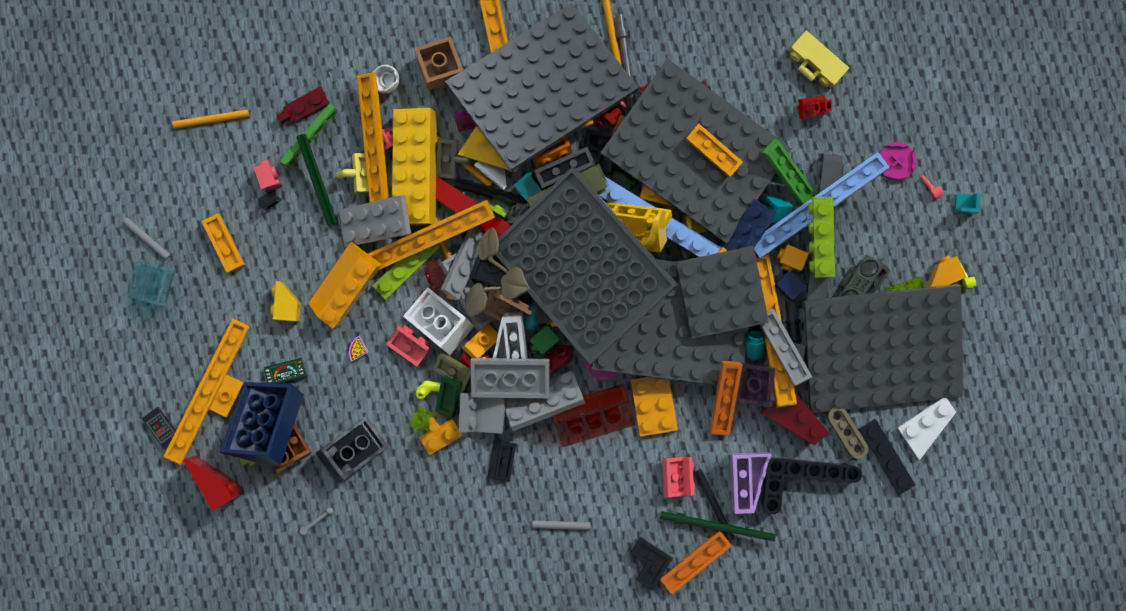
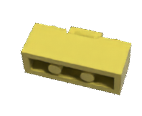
(819, 58)

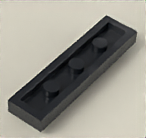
(886, 456)

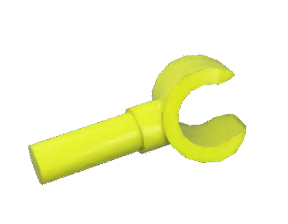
(968, 282)

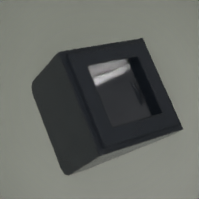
(269, 199)

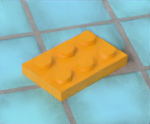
(653, 405)

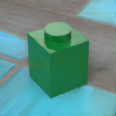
(543, 340)

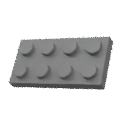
(375, 221)
(510, 378)
(563, 396)

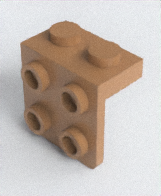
(497, 305)

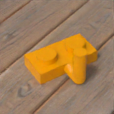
(440, 435)

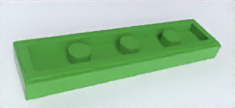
(312, 132)
(788, 172)

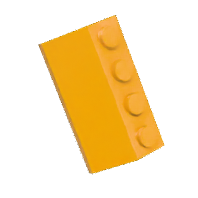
(344, 285)

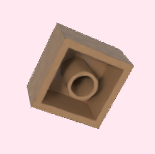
(437, 62)

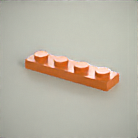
(725, 398)
(695, 562)

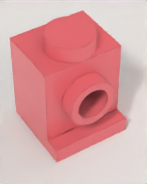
(267, 176)

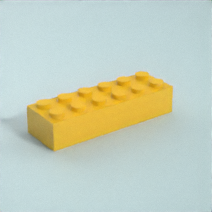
(415, 162)

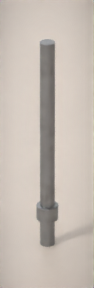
(622, 35)

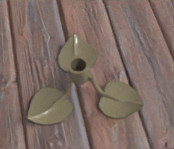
(512, 283)

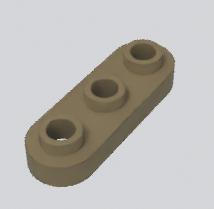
(853, 438)

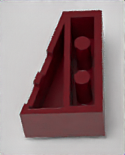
(797, 420)

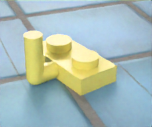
(358, 173)

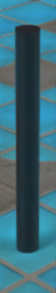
(713, 502)

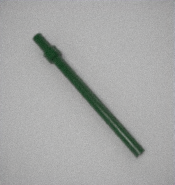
(679, 518)

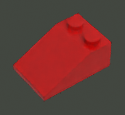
(215, 485)

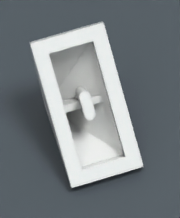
(494, 173)

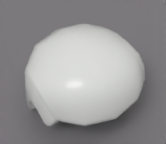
(390, 77)

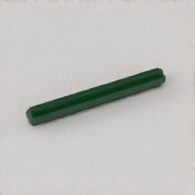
(316, 179)

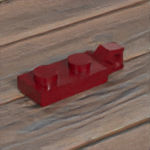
(304, 106)

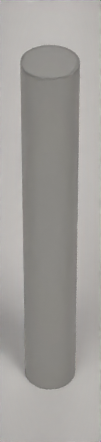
(146, 238)
(561, 525)

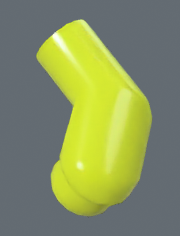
(426, 388)

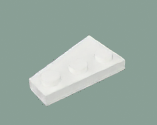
(926, 426)

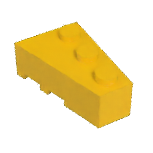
(479, 149)

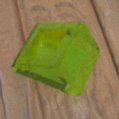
(420, 419)

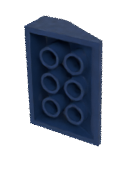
(262, 422)

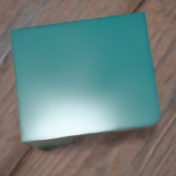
(527, 185)
(967, 204)
(778, 205)

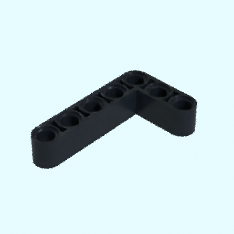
(802, 472)

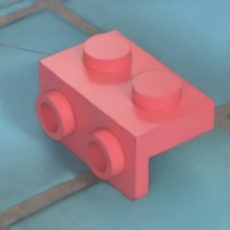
(408, 345)
(678, 476)

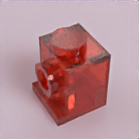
(435, 275)

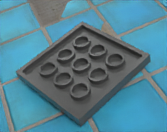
(722, 292)

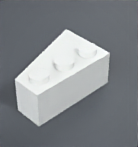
(511, 337)

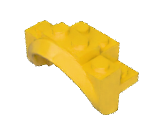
(645, 223)

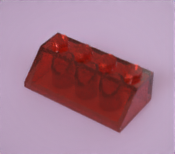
(601, 414)

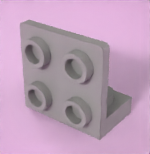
(481, 414)

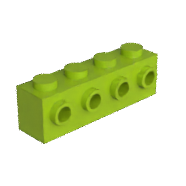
(822, 237)

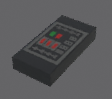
(160, 426)

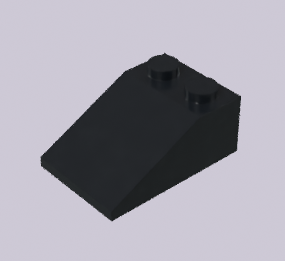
(351, 450)

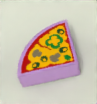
(357, 349)

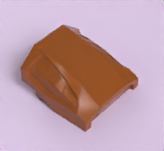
(295, 451)

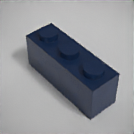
(751, 226)

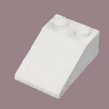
(438, 321)

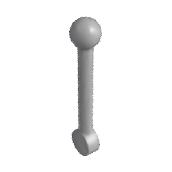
(304, 530)

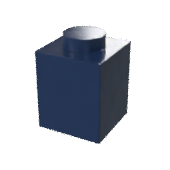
(789, 285)

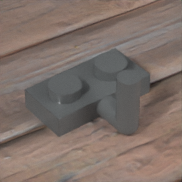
(448, 159)

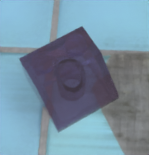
(756, 384)

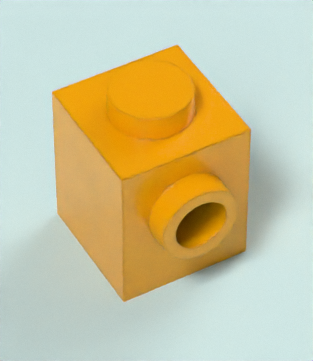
(791, 258)

